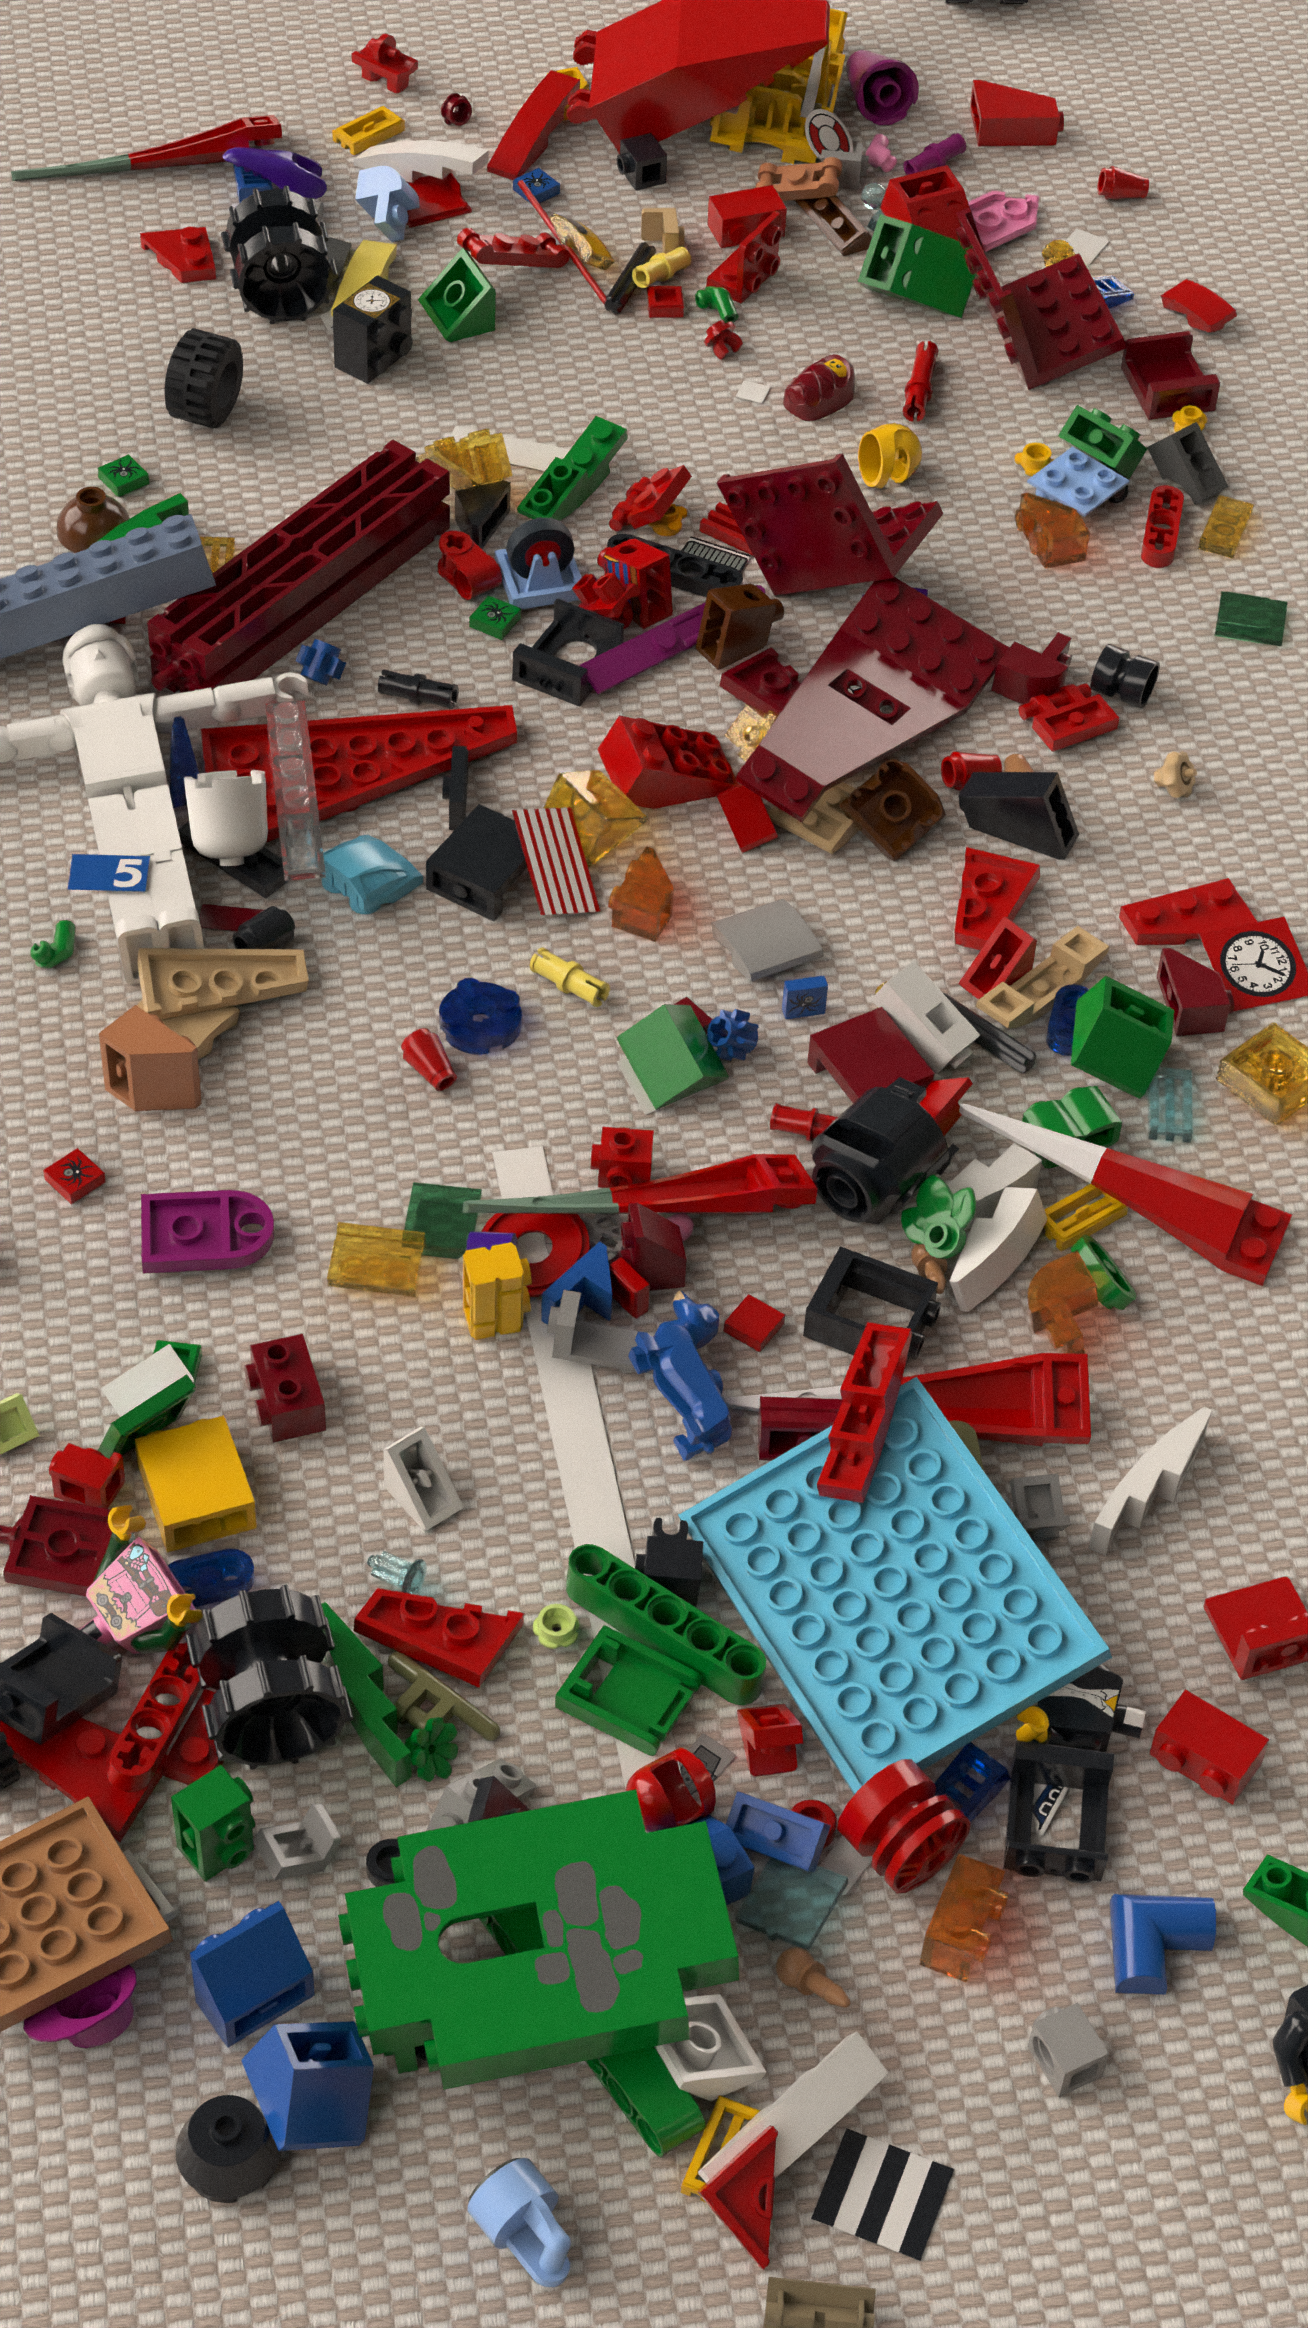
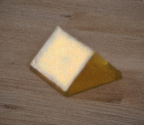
(599, 809)

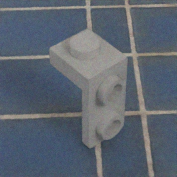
(588, 1341)
(459, 1795)

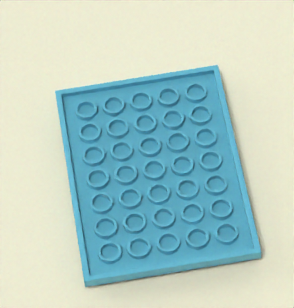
(900, 1613)

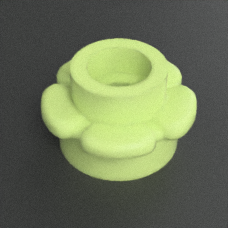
(556, 1616)

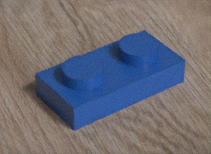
(777, 1831)

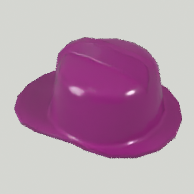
(90, 2015)

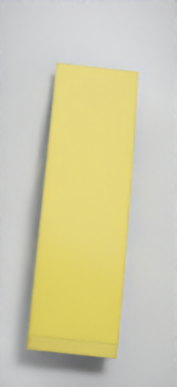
(368, 261)

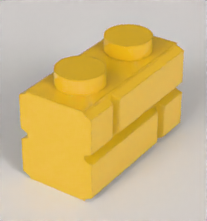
(495, 1290)

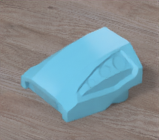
(368, 873)

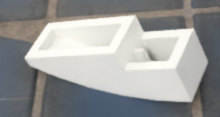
(1012, 1169)
(997, 1246)

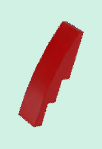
(532, 125)
(865, 1412)

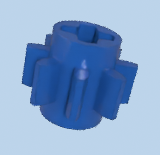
(320, 662)
(733, 1034)

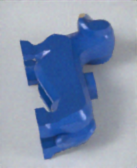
(685, 1377)

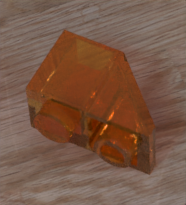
(1053, 531)
(644, 899)

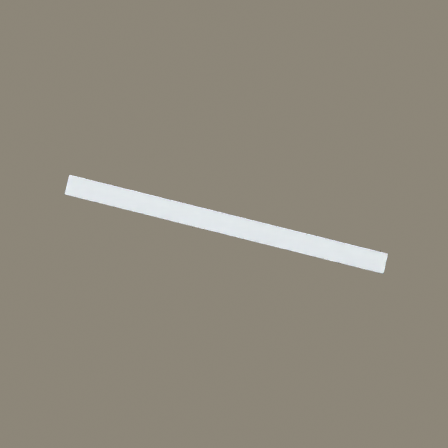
(574, 1421)

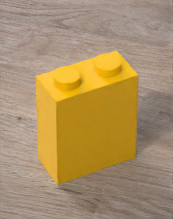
(195, 1483)

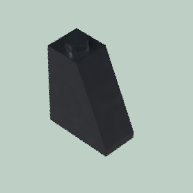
(1021, 809)

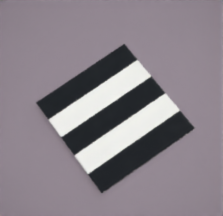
(882, 2194)

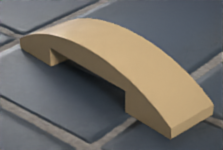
(1034, 994)

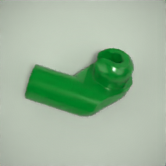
(718, 299)

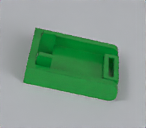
(637, 1698)

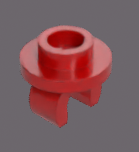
(722, 333)

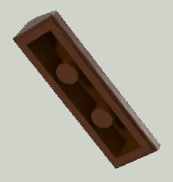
(837, 224)

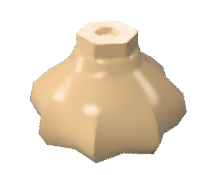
(1176, 774)

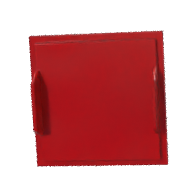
(437, 200)

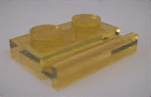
(376, 1259)

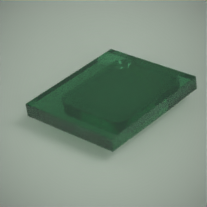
(1251, 618)
(440, 1215)

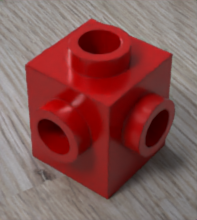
(623, 1156)

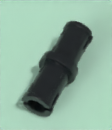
(418, 689)

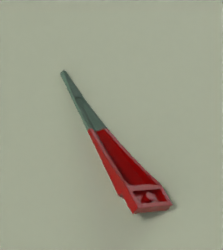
(193, 150)
(734, 1187)

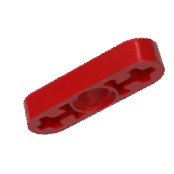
(1169, 517)

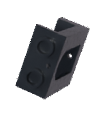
(554, 676)
(1062, 1768)

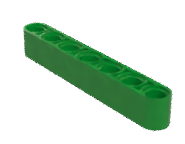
(633, 2079)

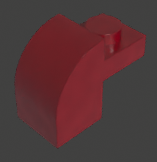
(1028, 673)

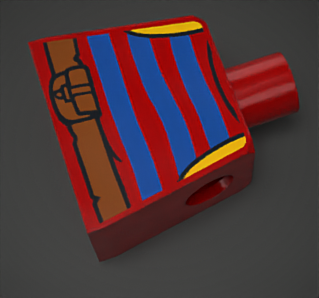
(649, 570)

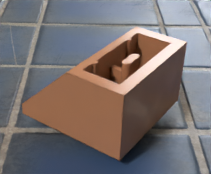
(149, 1063)

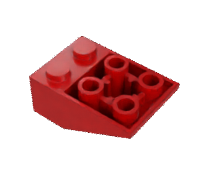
(927, 200)
(664, 763)

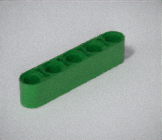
(654, 1605)

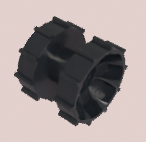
(279, 255)
(269, 1678)

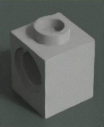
(1067, 2048)

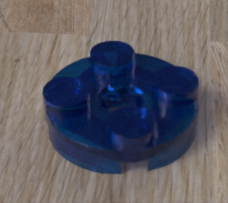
(477, 998)

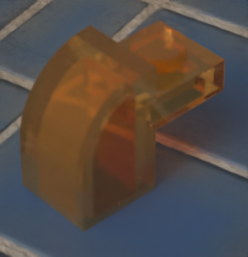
(1056, 1296)

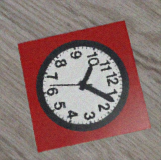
(1258, 962)

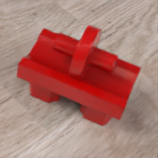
(382, 59)
(607, 596)

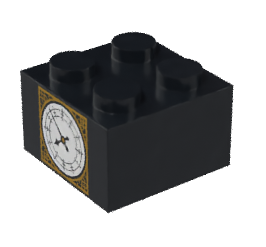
(372, 329)

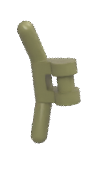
(445, 1699)

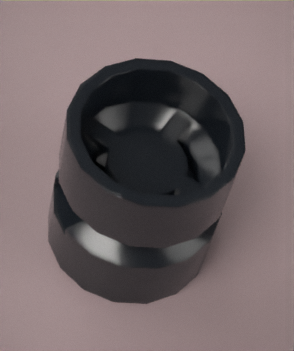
(1125, 676)

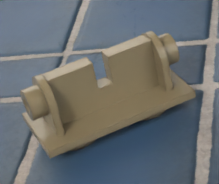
(817, 2305)

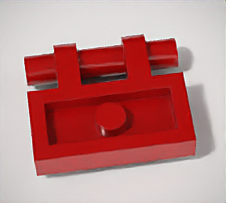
(649, 498)
(1069, 716)

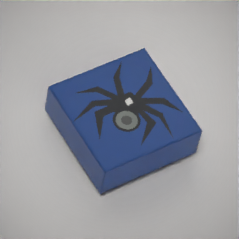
(540, 185)
(804, 997)

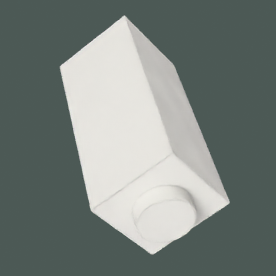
(927, 1018)

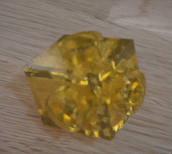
(750, 729)

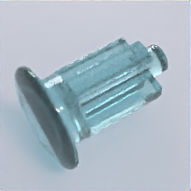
(398, 1571)

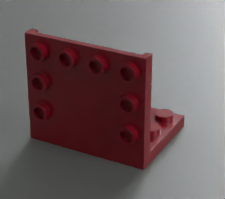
(1048, 318)
(817, 529)

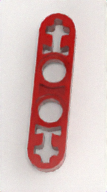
(156, 1715)

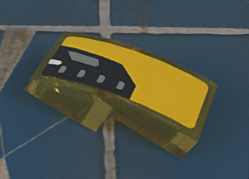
(578, 236)

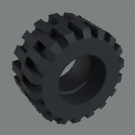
(203, 378)

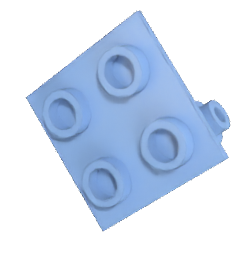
(1077, 481)

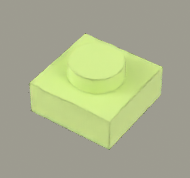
(15, 1423)

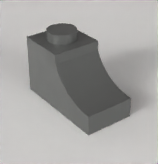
(1189, 462)

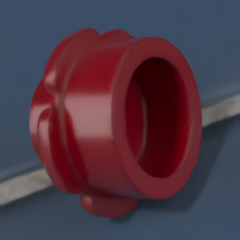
(462, 111)

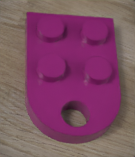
(203, 1230)

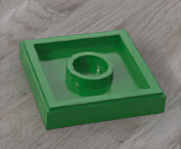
(148, 1417)

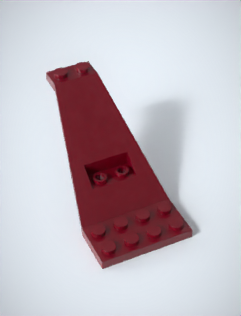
(902, 656)

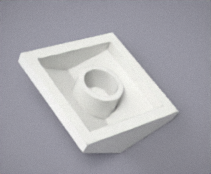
(715, 2056)

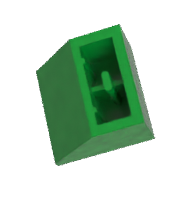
(1121, 1036)

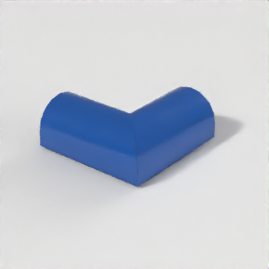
(1147, 1926)

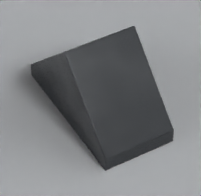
(482, 510)

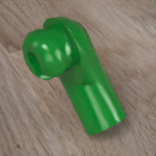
(62, 948)

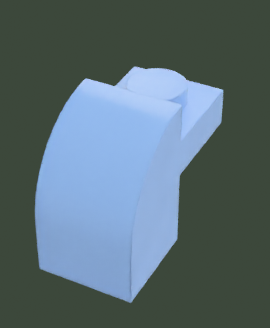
(387, 199)

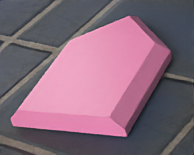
(1003, 217)

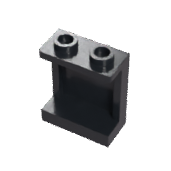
(477, 863)
(56, 1680)

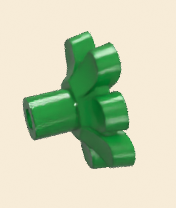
(432, 1748)

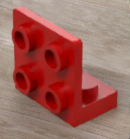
(751, 262)
(1261, 1627)

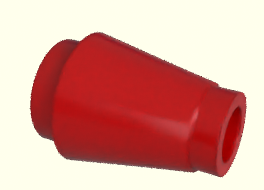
(1121, 184)
(960, 765)
(427, 1056)

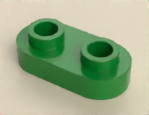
(1111, 1284)

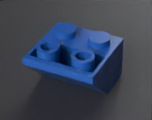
(251, 1974)
(312, 2084)

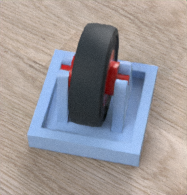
(539, 564)

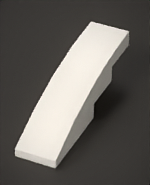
(426, 157)
(1155, 1474)
(809, 2105)

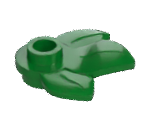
(939, 1213)

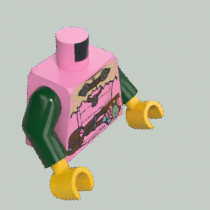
(137, 1593)

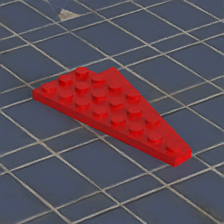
(365, 754)

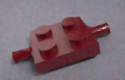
(56, 1545)

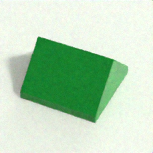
(461, 299)
(671, 1055)

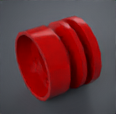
(903, 1825)

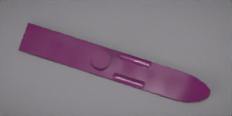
(645, 650)

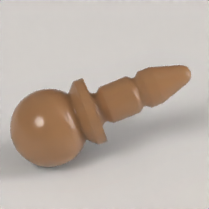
(929, 1266)
(799, 1970)

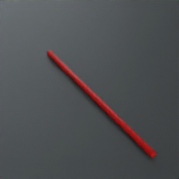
(573, 256)

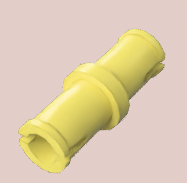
(661, 267)
(569, 977)

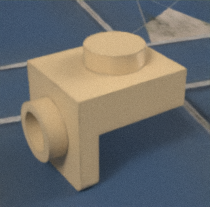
(662, 225)

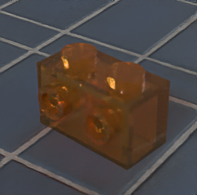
(962, 1918)

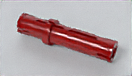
(919, 388)

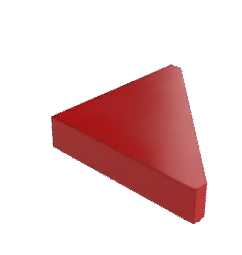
(745, 2195)

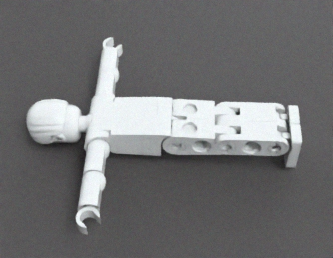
(127, 775)

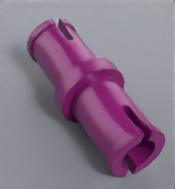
(936, 154)

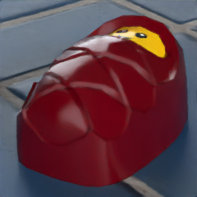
(821, 389)

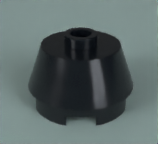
(226, 2149)

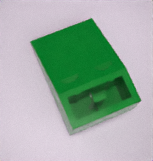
(917, 267)

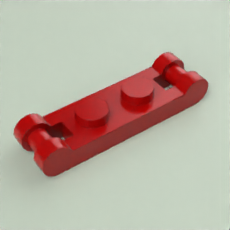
(514, 251)

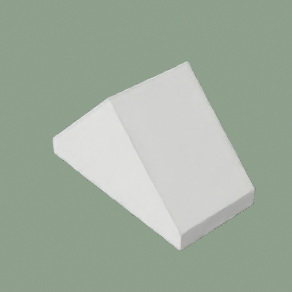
(419, 1479)

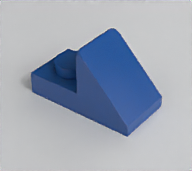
(587, 1276)

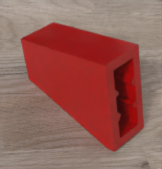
(1013, 116)

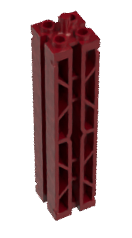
(301, 573)

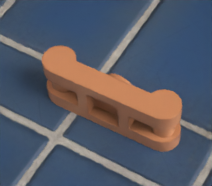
(802, 179)

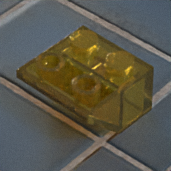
(472, 460)

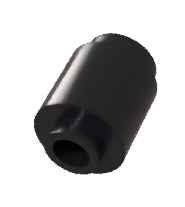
(266, 930)

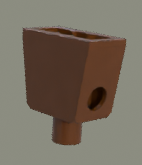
(736, 623)

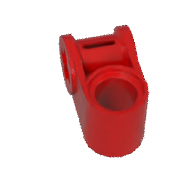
(467, 565)

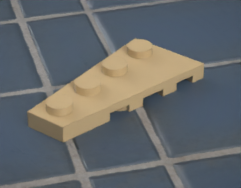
(203, 980)

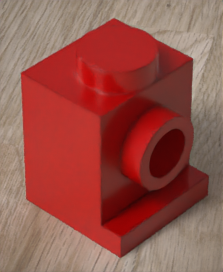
(86, 1476)

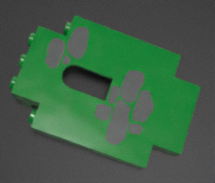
(621, 1926)

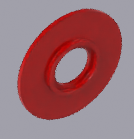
(568, 1239)

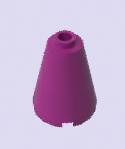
(881, 86)

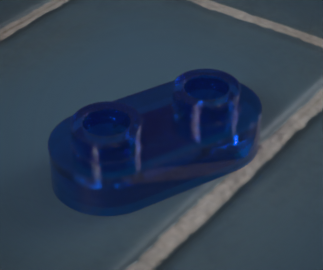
(1062, 1019)
(207, 1575)

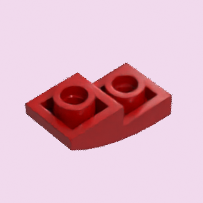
(1201, 305)

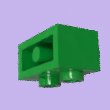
(1103, 441)
(214, 1822)

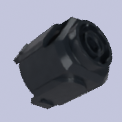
(879, 1153)

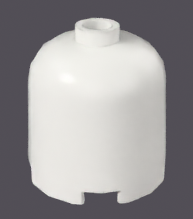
(227, 814)

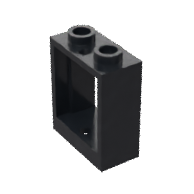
(875, 1279)

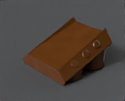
(894, 808)

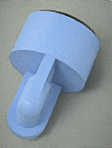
(516, 2213)

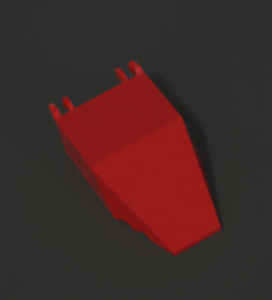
(690, 61)

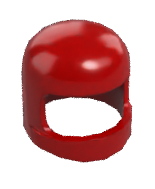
(665, 1796)

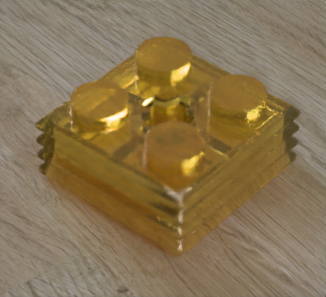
(1268, 1073)

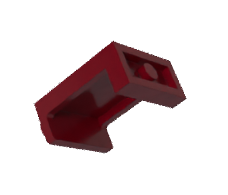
(1167, 375)
(867, 1054)

